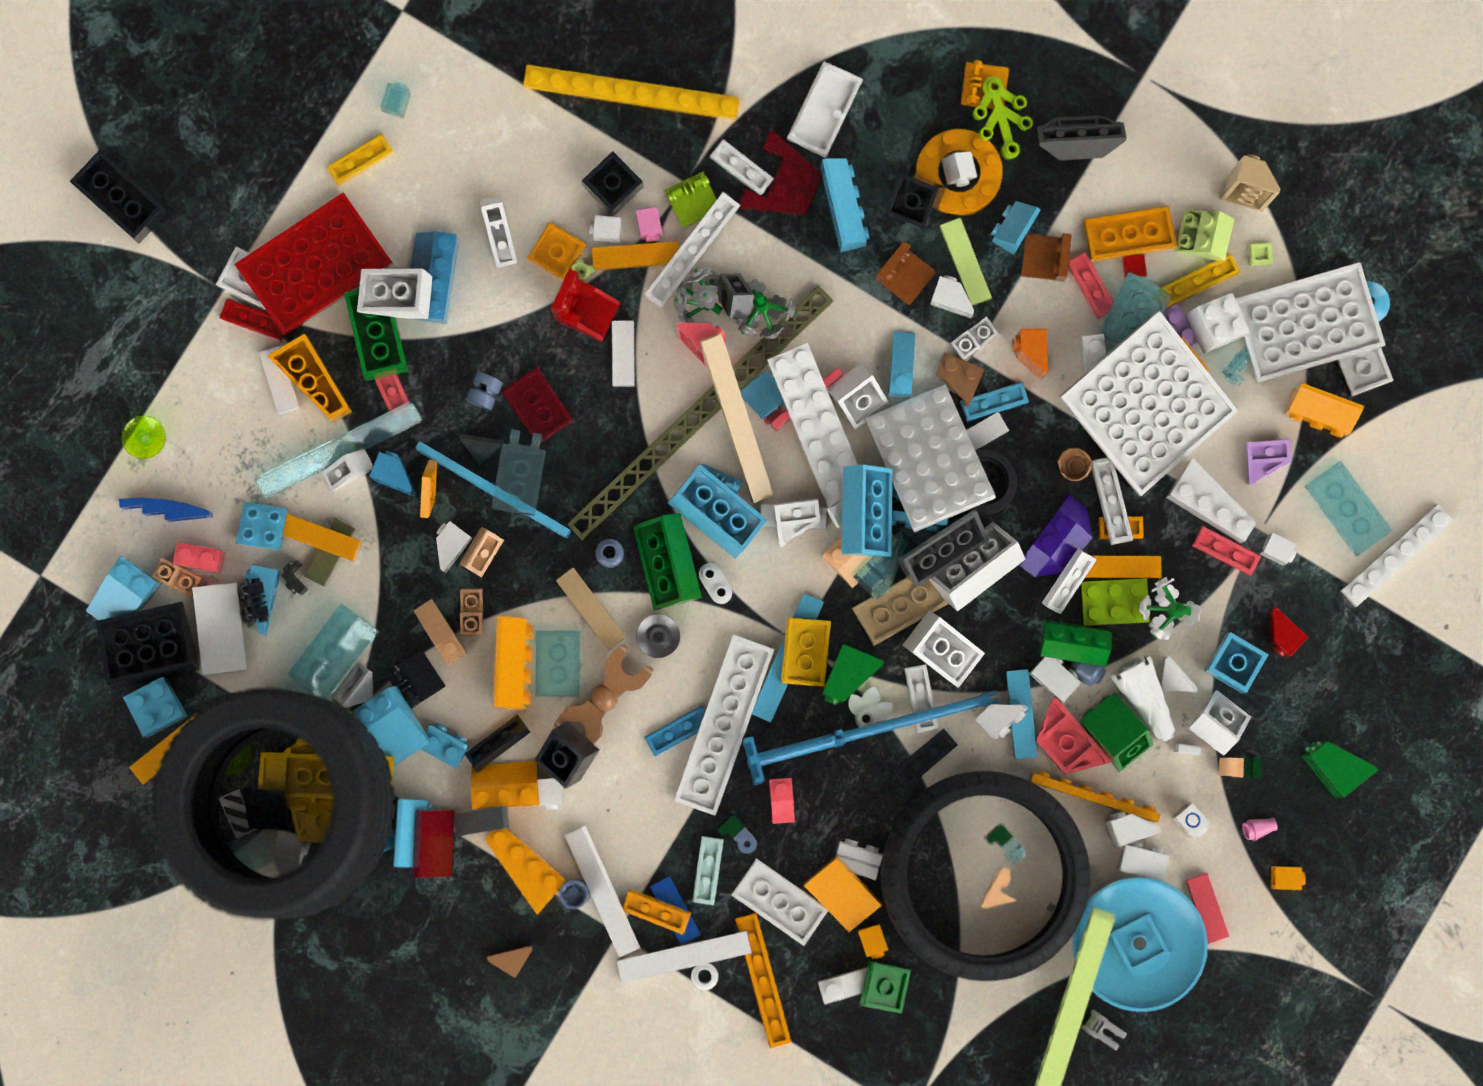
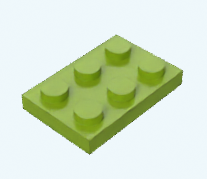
(1113, 601)

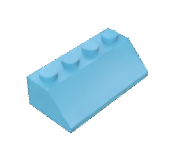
(843, 204)
(717, 511)
(867, 511)

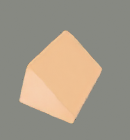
(481, 551)

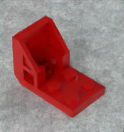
(584, 307)

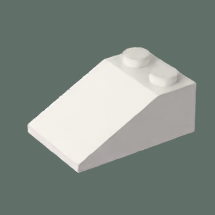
(395, 293)
(943, 649)

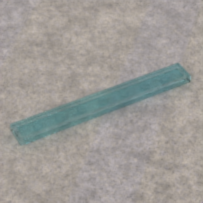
(330, 452)

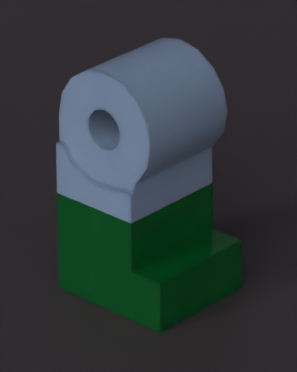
(744, 839)

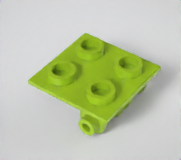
(691, 199)

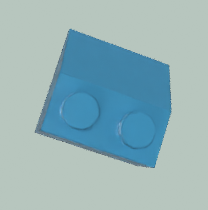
(392, 473)

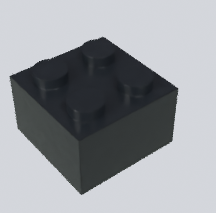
(612, 183)
(915, 200)
(566, 754)

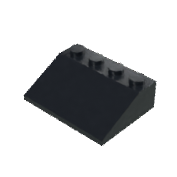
(146, 645)

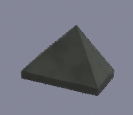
(481, 447)

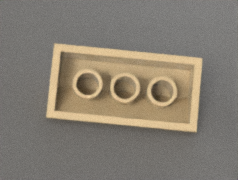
(1250, 184)

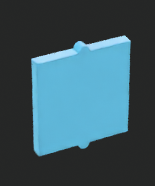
(762, 395)

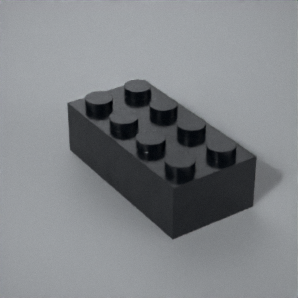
(119, 196)

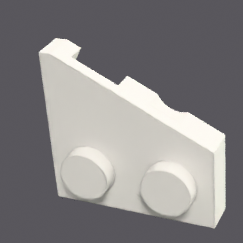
(795, 518)

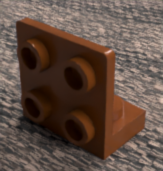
(1046, 257)
(905, 274)

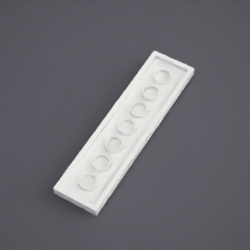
(813, 419)
(723, 725)

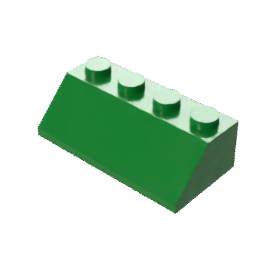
(667, 561)

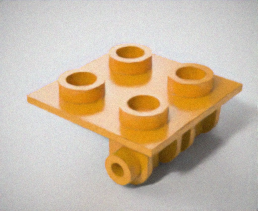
(973, 81)

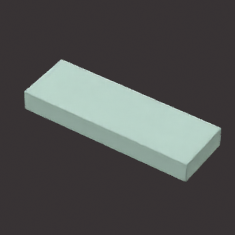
(707, 870)

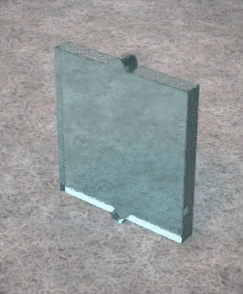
(251, 850)

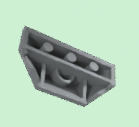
(1081, 137)

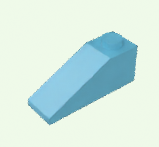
(902, 365)
(270, 580)

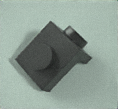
(294, 583)

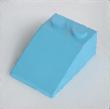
(122, 591)
(393, 724)

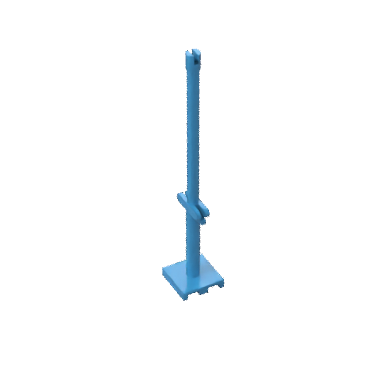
(839, 738)

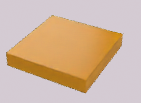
(556, 251)
(428, 488)

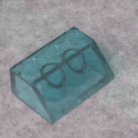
(1133, 306)

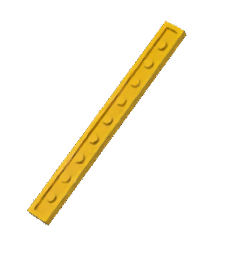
(631, 92)

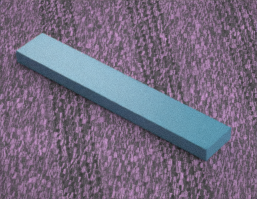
(773, 688)

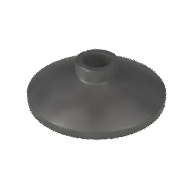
(653, 625)

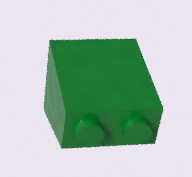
(848, 674)
(1117, 731)
(1337, 768)

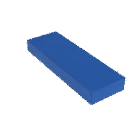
(667, 892)

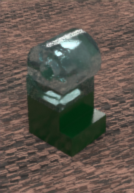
(1007, 842)

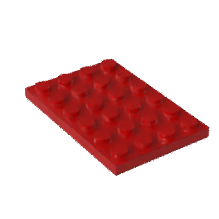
(312, 263)

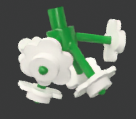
(1163, 626)

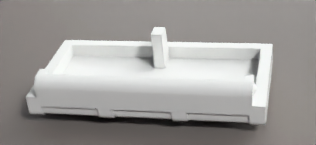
(824, 109)

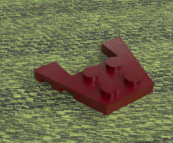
(792, 185)

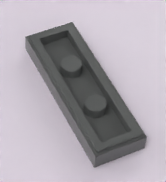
(481, 821)

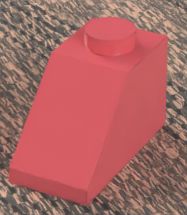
(782, 800)

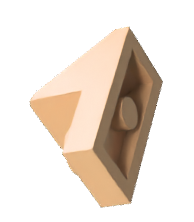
(993, 895)

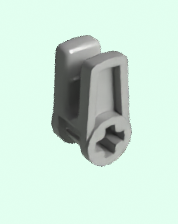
(1095, 1026)

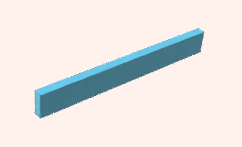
(486, 486)

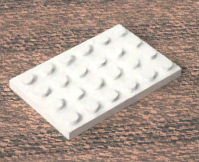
(1310, 322)
(930, 458)

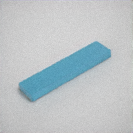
(1023, 732)

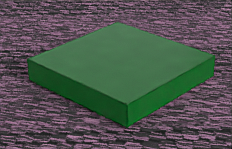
(885, 987)

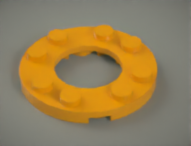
(990, 170)

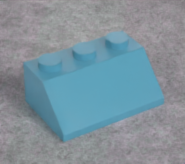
(406, 830)

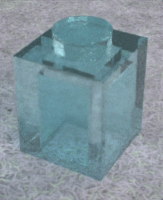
(395, 99)

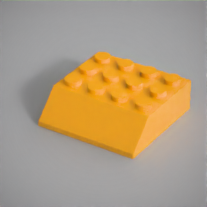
(512, 663)

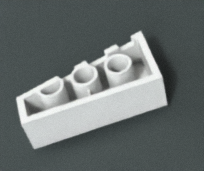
(1210, 502)

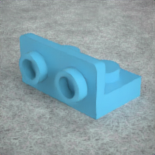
(445, 746)

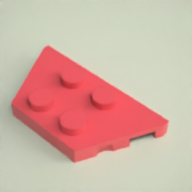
(1068, 742)

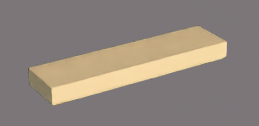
(590, 609)

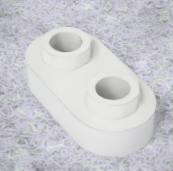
(715, 583)

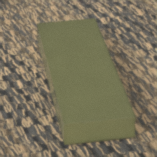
(325, 562)

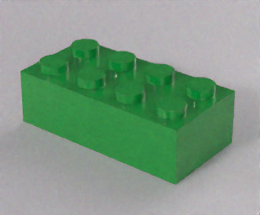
(376, 341)

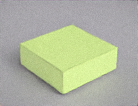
(1260, 254)

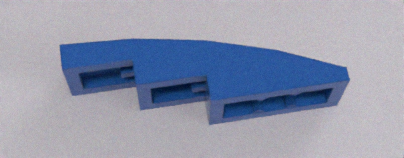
(173, 510)

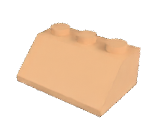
(845, 565)

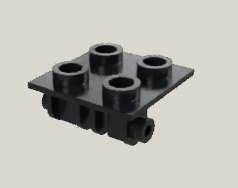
(245, 594)
(415, 679)
(267, 809)

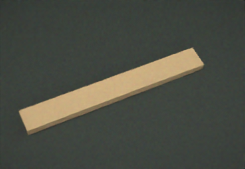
(736, 417)

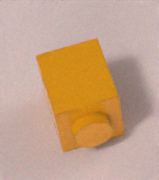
(1287, 878)
(873, 941)

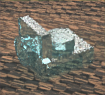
(1238, 364)

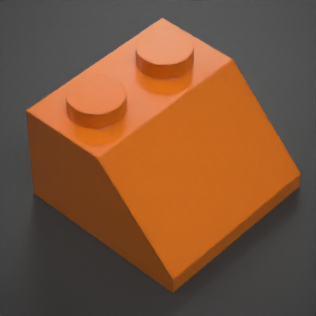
(1032, 350)

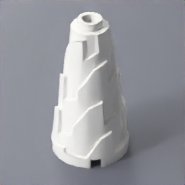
(1144, 693)

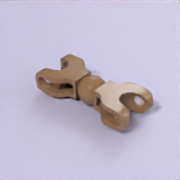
(605, 696)

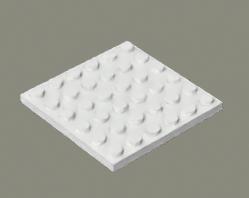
(1148, 403)

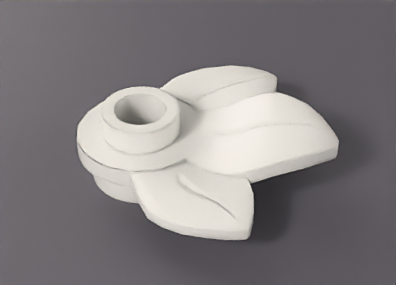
(870, 705)

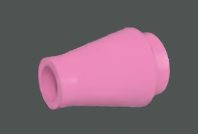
(1258, 828)

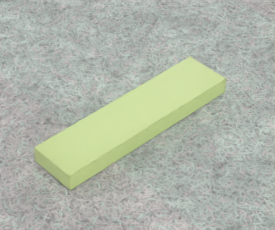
(965, 261)

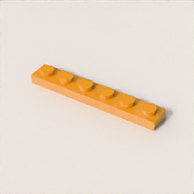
(1104, 798)

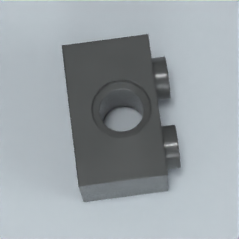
(735, 295)

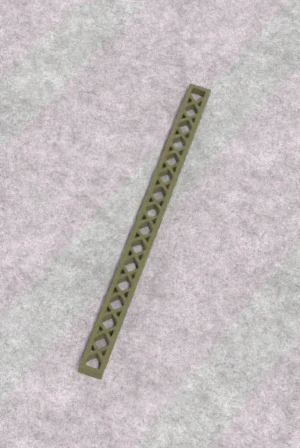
(691, 411)

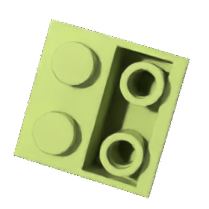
(1205, 234)

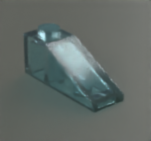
(879, 572)

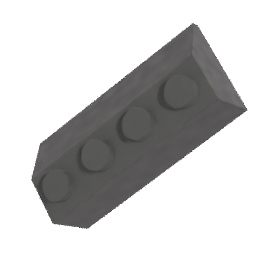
(943, 549)

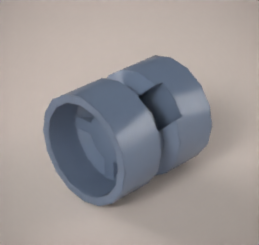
(481, 398)
(574, 894)

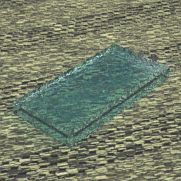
(1348, 508)

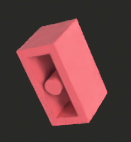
(199, 557)

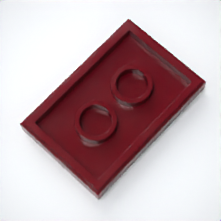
(537, 405)
(433, 843)

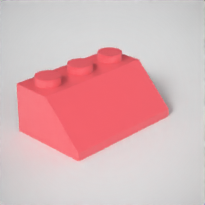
(692, 333)

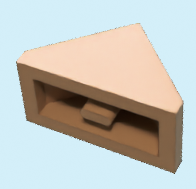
(512, 960)

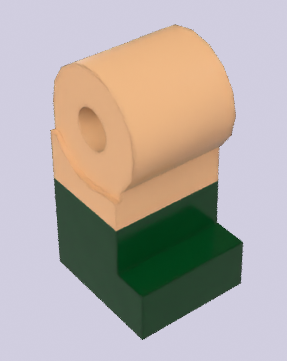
(1241, 767)

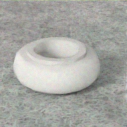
(700, 985)

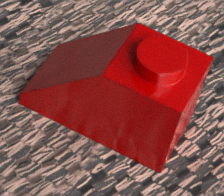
(1284, 634)

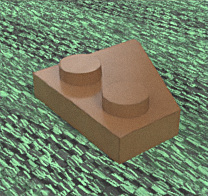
(959, 376)

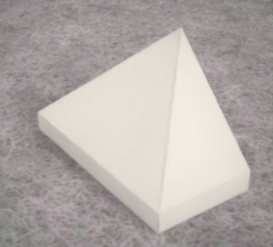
(1174, 678)
(356, 687)

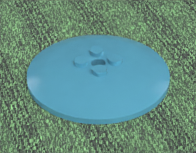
(1173, 950)

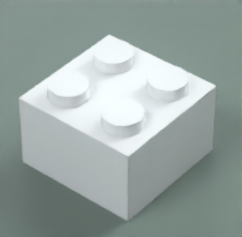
(1217, 323)

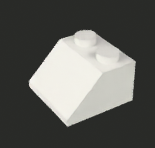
(857, 396)
(1220, 723)
(1129, 828)

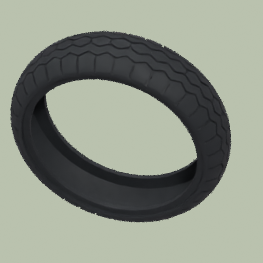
(1074, 876)

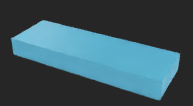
(995, 401)

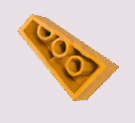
(307, 371)
(527, 869)

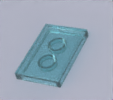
(557, 664)

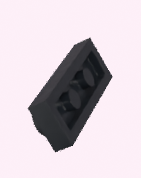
(497, 743)
(925, 758)

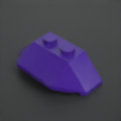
(1059, 540)

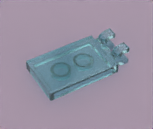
(519, 475)

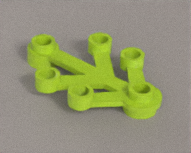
(1001, 114)

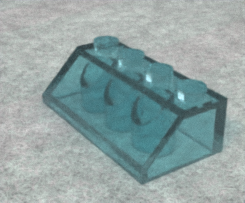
(333, 652)

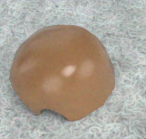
(1075, 464)

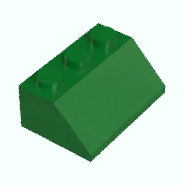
(1075, 643)

